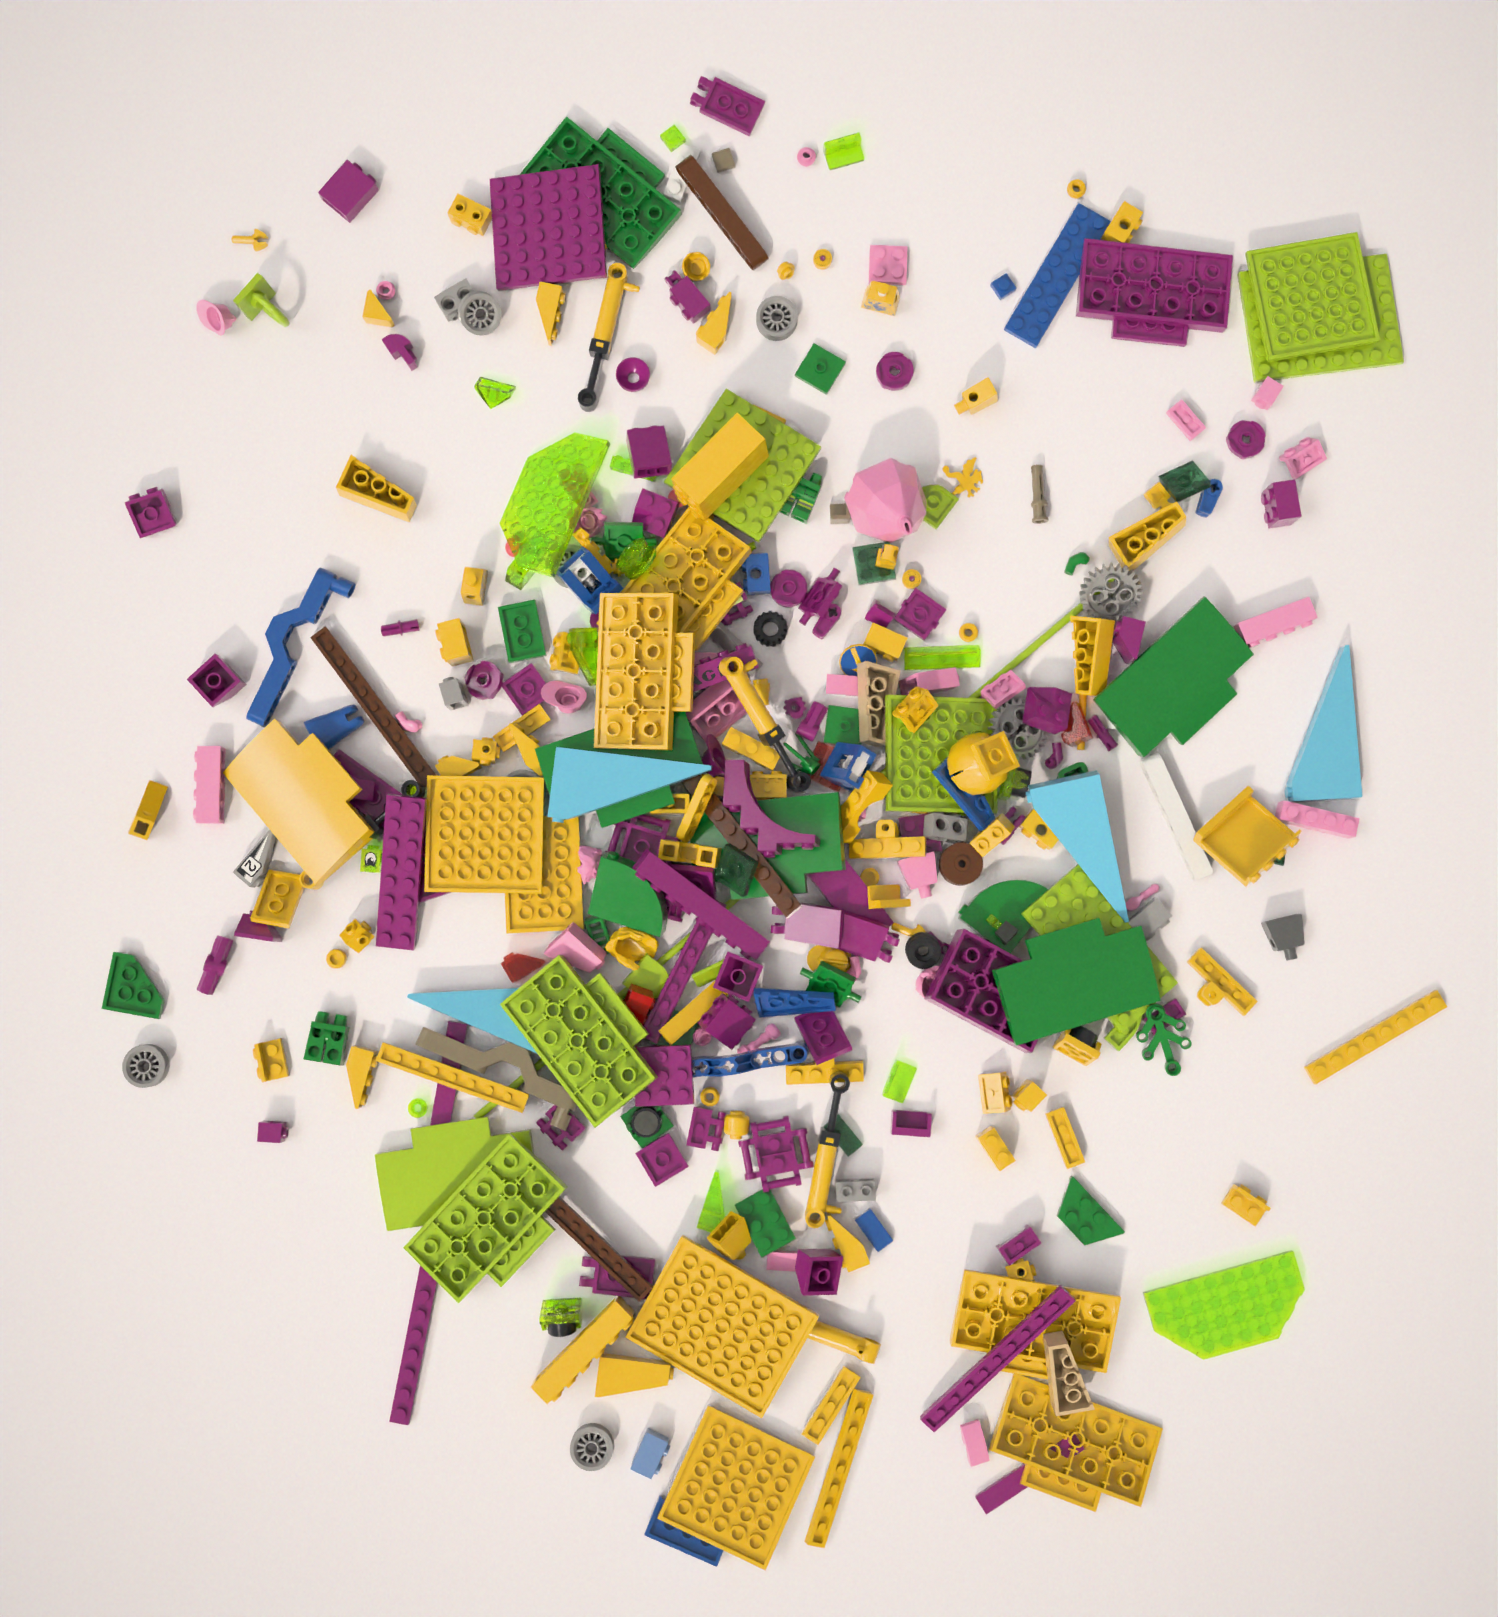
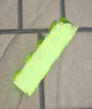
(623, 465)

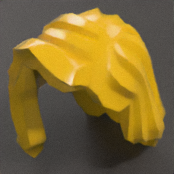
(631, 945)

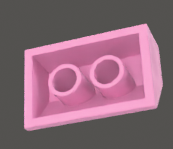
(715, 710)

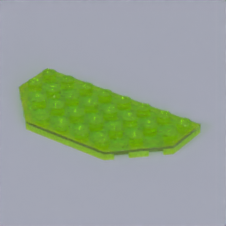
(550, 501)
(1228, 1306)

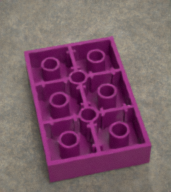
(968, 988)

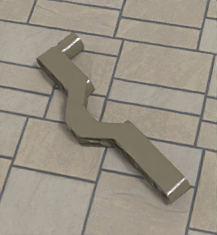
(508, 1053)

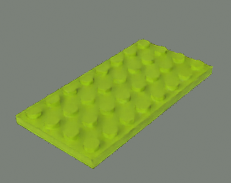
(1079, 900)

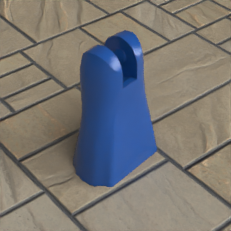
(334, 725)

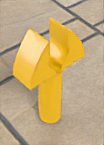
(257, 246)
(907, 931)

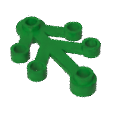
(1162, 1036)

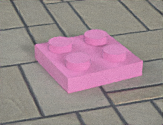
(888, 264)

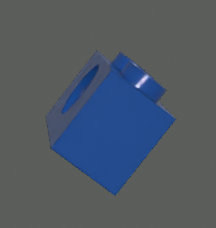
(759, 585)

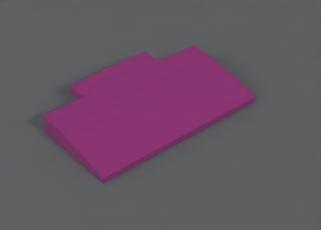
(1154, 290)

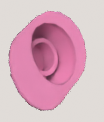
(215, 316)
(564, 696)

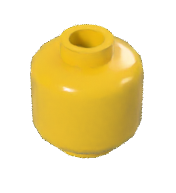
(736, 1124)

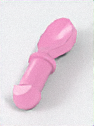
(1134, 902)

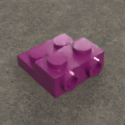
(150, 512)

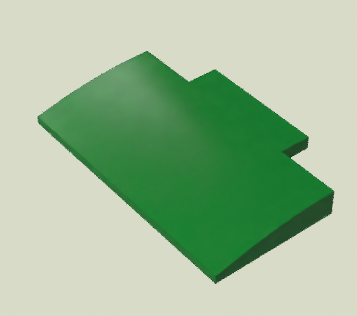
(633, 209)
(1176, 680)
(683, 750)
(802, 814)
(1075, 980)

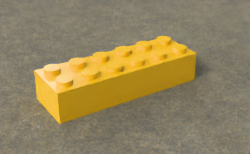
(582, 1349)

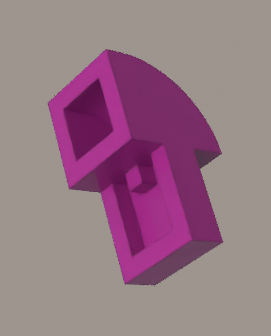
(399, 347)

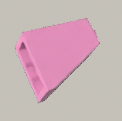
(933, 681)
(577, 948)

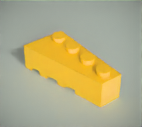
(373, 490)

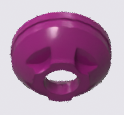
(630, 366)

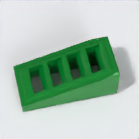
(590, 920)

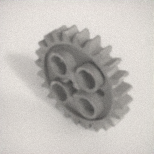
(1110, 592)
(1007, 715)

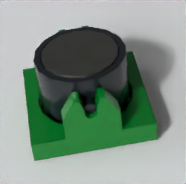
(646, 1123)

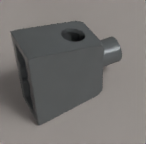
(1285, 934)

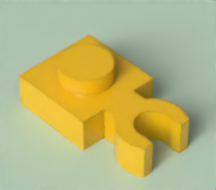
(1157, 496)

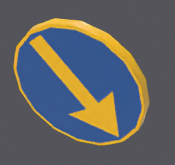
(854, 655)

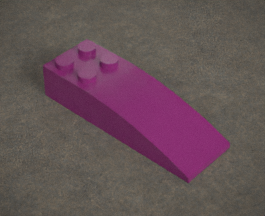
(848, 892)

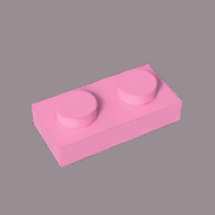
(1186, 420)

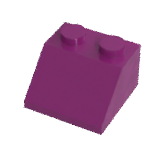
(1128, 637)
(738, 976)

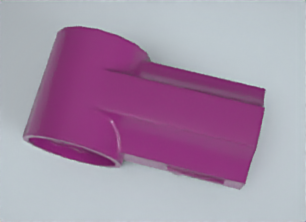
(810, 725)

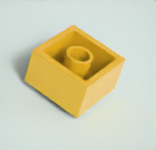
(454, 641)

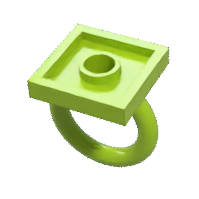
(257, 297)

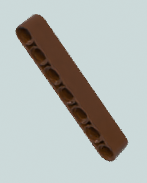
(721, 212)

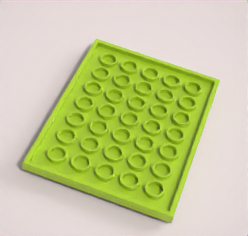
(1381, 354)

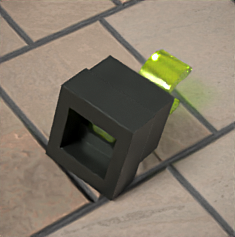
(1005, 931)

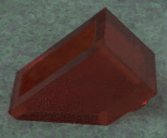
(1078, 728)
(520, 965)

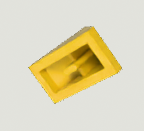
(375, 313)

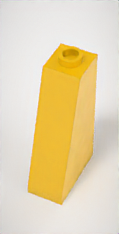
(627, 1374)

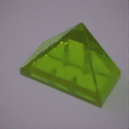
(493, 391)

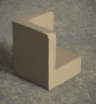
(839, 514)

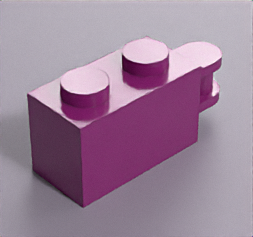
(687, 297)

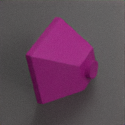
(255, 930)

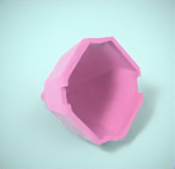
(886, 501)

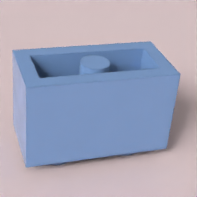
(650, 1453)

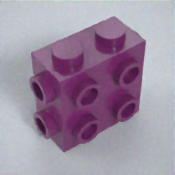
(727, 1020)

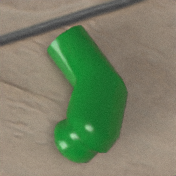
(1079, 558)

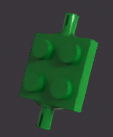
(619, 536)
(833, 980)

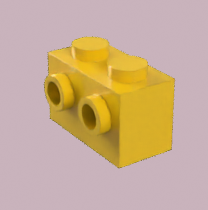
(470, 215)

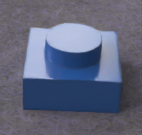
(1003, 286)

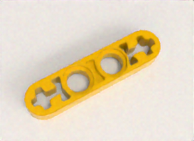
(696, 808)

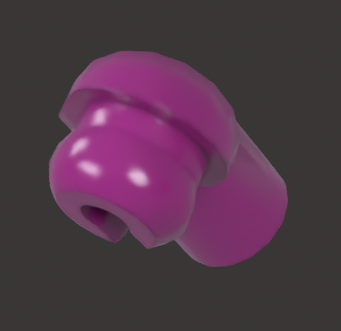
(1057, 756)

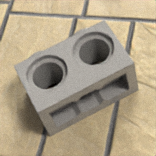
(453, 296)
(453, 693)
(945, 827)
(855, 1190)

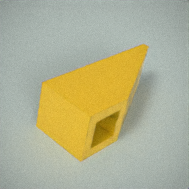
(549, 300)
(714, 332)
(526, 747)
(147, 810)
(359, 1069)
(850, 1246)

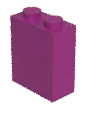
(348, 190)
(648, 451)

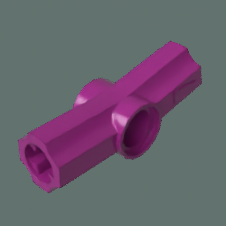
(214, 965)

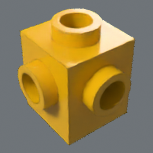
(485, 744)
(357, 935)
(1019, 1265)

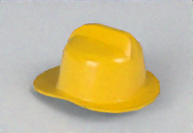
(830, 955)

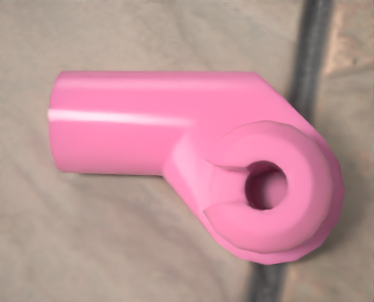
(408, 725)
(855, 969)

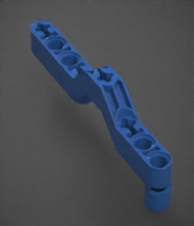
(278, 634)
(747, 1060)

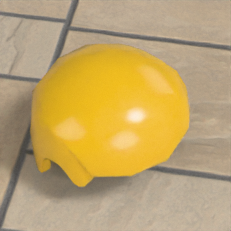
(696, 266)

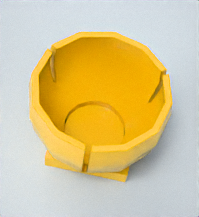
(984, 761)

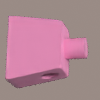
(919, 873)

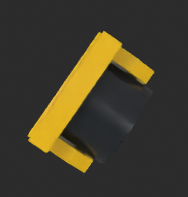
(1077, 1043)

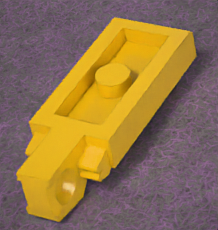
(583, 538)

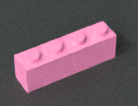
(1276, 621)
(209, 785)
(1317, 819)

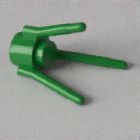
(809, 764)

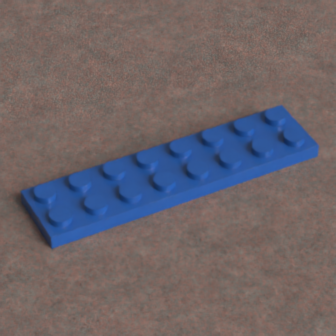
(1055, 277)

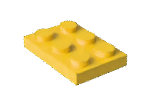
(278, 899)

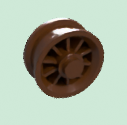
(960, 864)

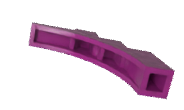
(740, 797)

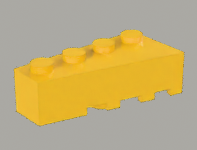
(1144, 538)
(1092, 653)

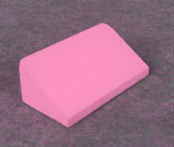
(782, 1260)

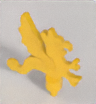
(966, 481)

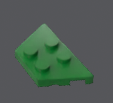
(1085, 1215)

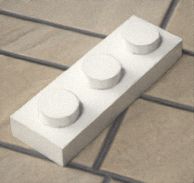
(676, 186)

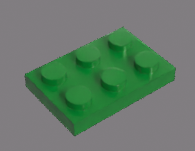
(522, 631)
(765, 1222)

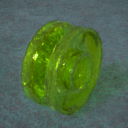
(636, 558)

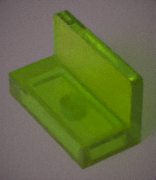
(843, 151)
(899, 1081)

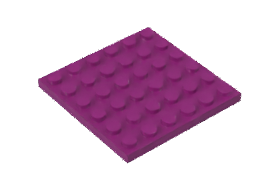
(548, 227)

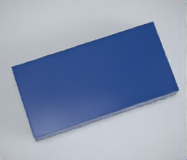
(873, 1230)

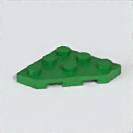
(131, 989)

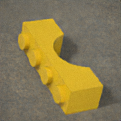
(872, 789)

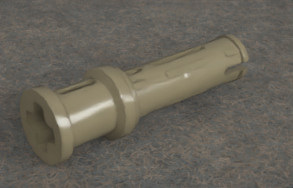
(1039, 503)

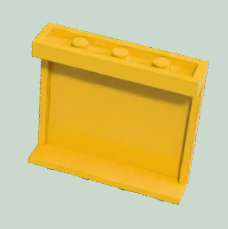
(1246, 838)

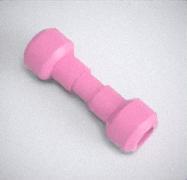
(771, 1032)

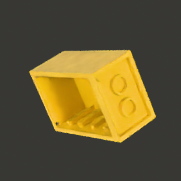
(720, 467)

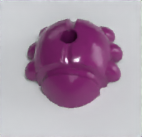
(799, 707)

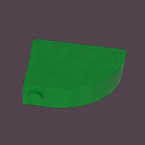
(626, 898)
(1006, 902)

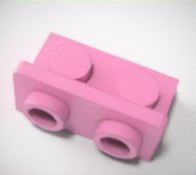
(1303, 456)
(1003, 689)

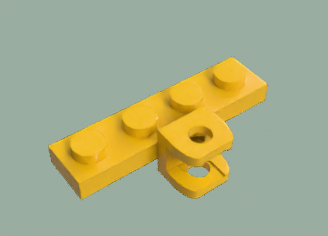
(887, 844)
(1219, 984)
(811, 1073)

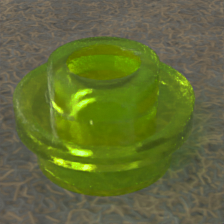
(411, 1108)

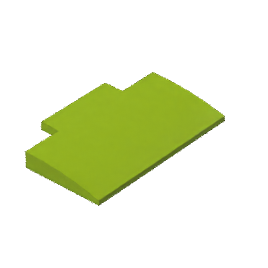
(582, 1037)
(442, 1157)
(489, 1221)

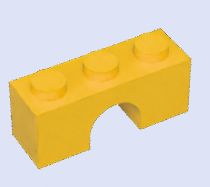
(751, 748)
(690, 853)

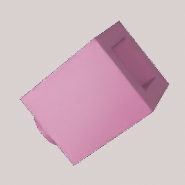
(1267, 393)

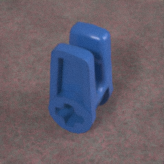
(1209, 499)

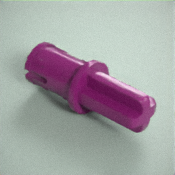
(400, 628)
(1102, 733)

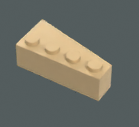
(873, 685)
(1064, 1380)

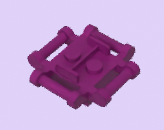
(640, 838)
(775, 1153)

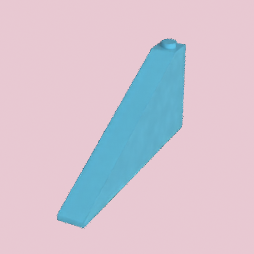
(1329, 753)
(595, 780)
(1079, 819)
(477, 1009)

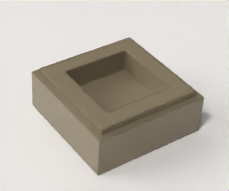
(723, 160)

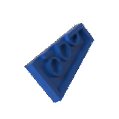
(974, 806)
(791, 1002)
(680, 1540)

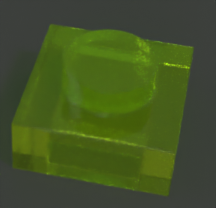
(672, 138)

